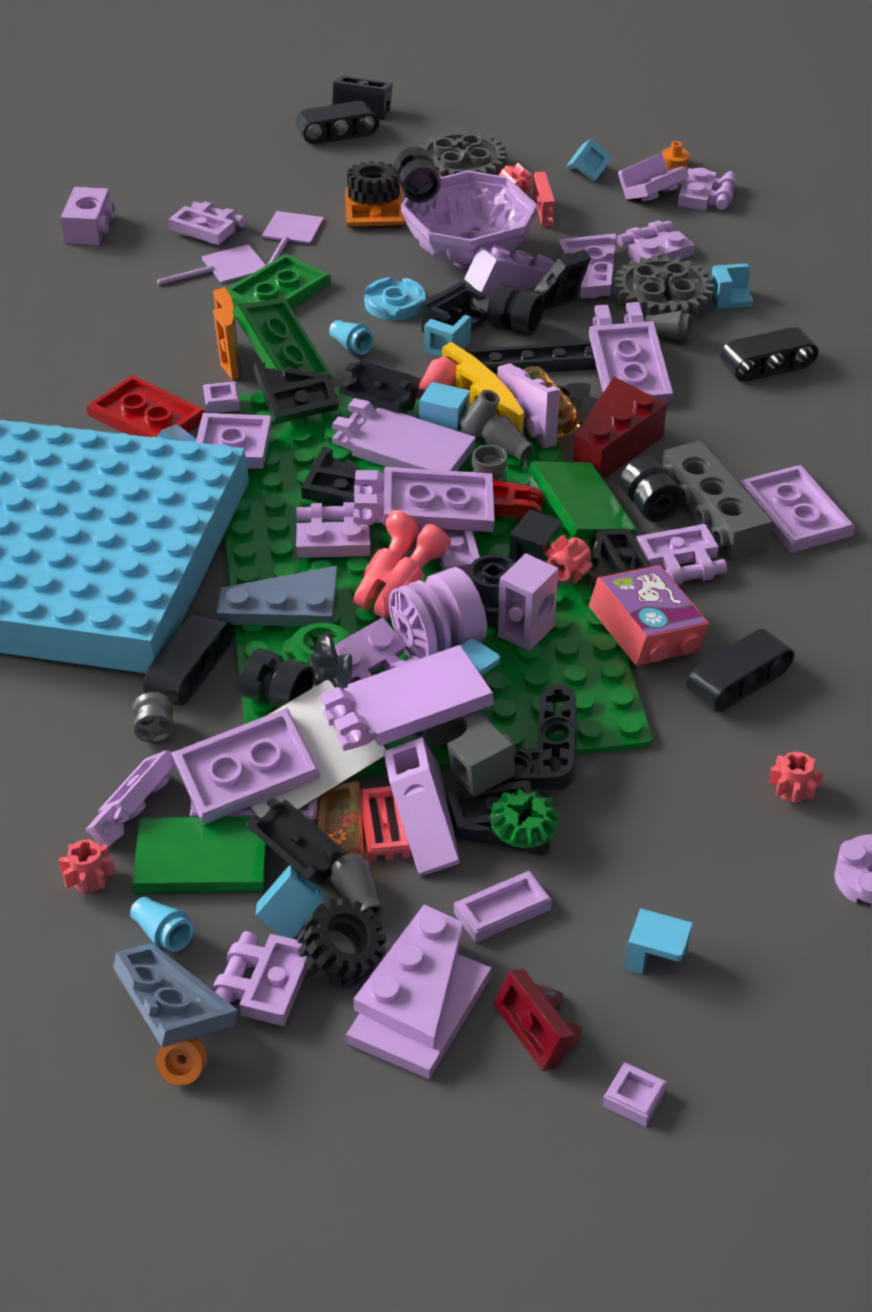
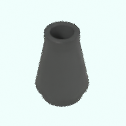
(673, 325)
(479, 414)
(504, 433)
(355, 881)

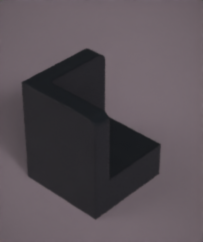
(533, 536)

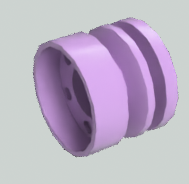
(437, 613)

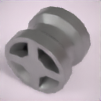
(153, 717)

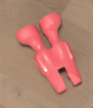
(389, 568)

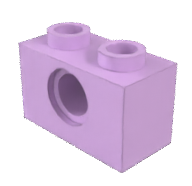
(87, 215)
(527, 602)

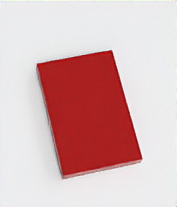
(143, 409)

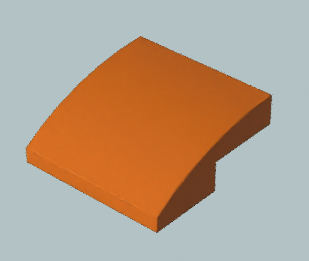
(374, 215)
(226, 333)

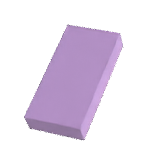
(502, 906)

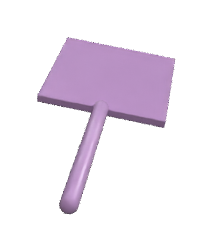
(291, 228)
(225, 265)

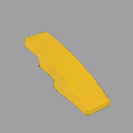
(477, 377)

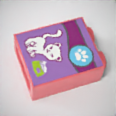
(648, 615)

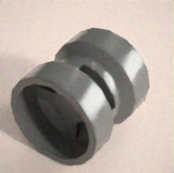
(490, 460)

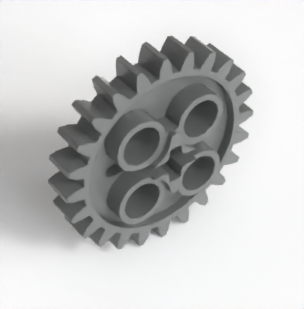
(466, 152)
(680, 283)

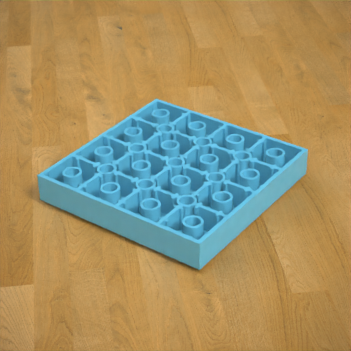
(106, 539)

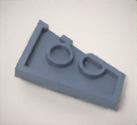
(281, 600)
(171, 997)

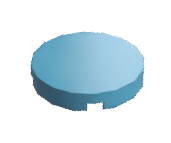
(394, 299)

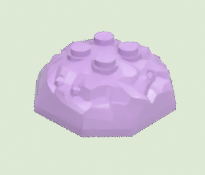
(470, 213)

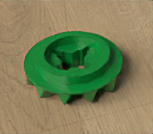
(305, 638)
(535, 830)

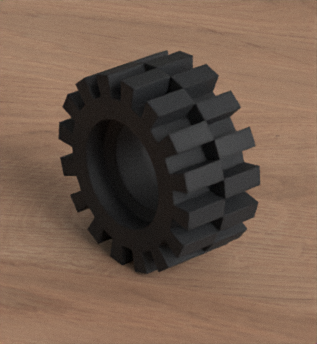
(373, 183)
(330, 959)

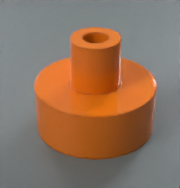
(676, 156)
(182, 1061)

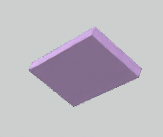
(799, 508)
(245, 766)
(396, 1048)

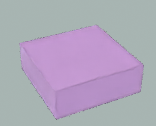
(221, 397)
(634, 1094)

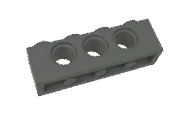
(718, 500)

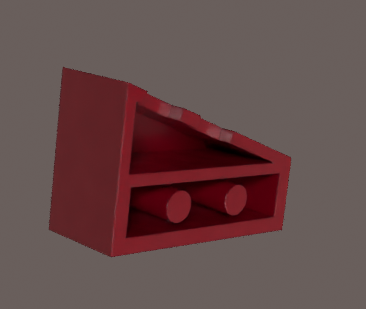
(619, 427)

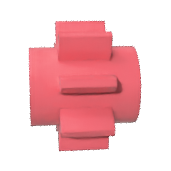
(519, 176)
(570, 558)
(795, 777)
(86, 866)

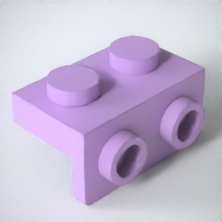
(649, 177)

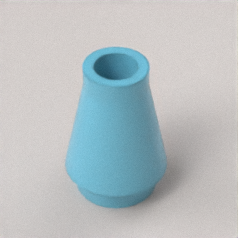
(352, 336)
(164, 925)

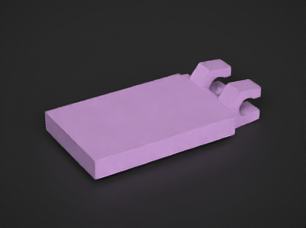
(629, 352)
(400, 439)
(429, 496)
(406, 699)

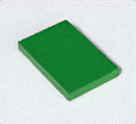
(280, 279)
(279, 336)
(580, 498)
(195, 857)

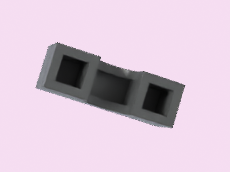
(476, 750)

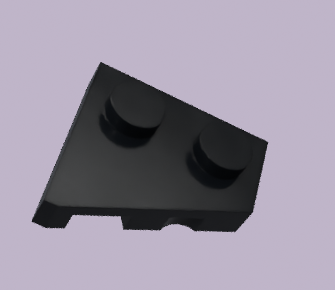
(563, 279)
(295, 393)
(330, 480)
(615, 553)
(473, 814)

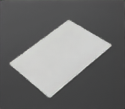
(325, 749)

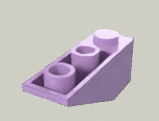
(500, 266)
(422, 806)

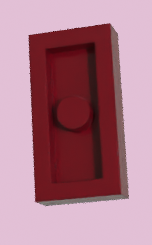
(533, 1018)

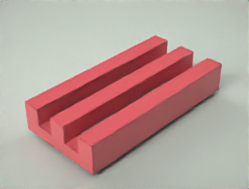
(544, 199)
(388, 847)

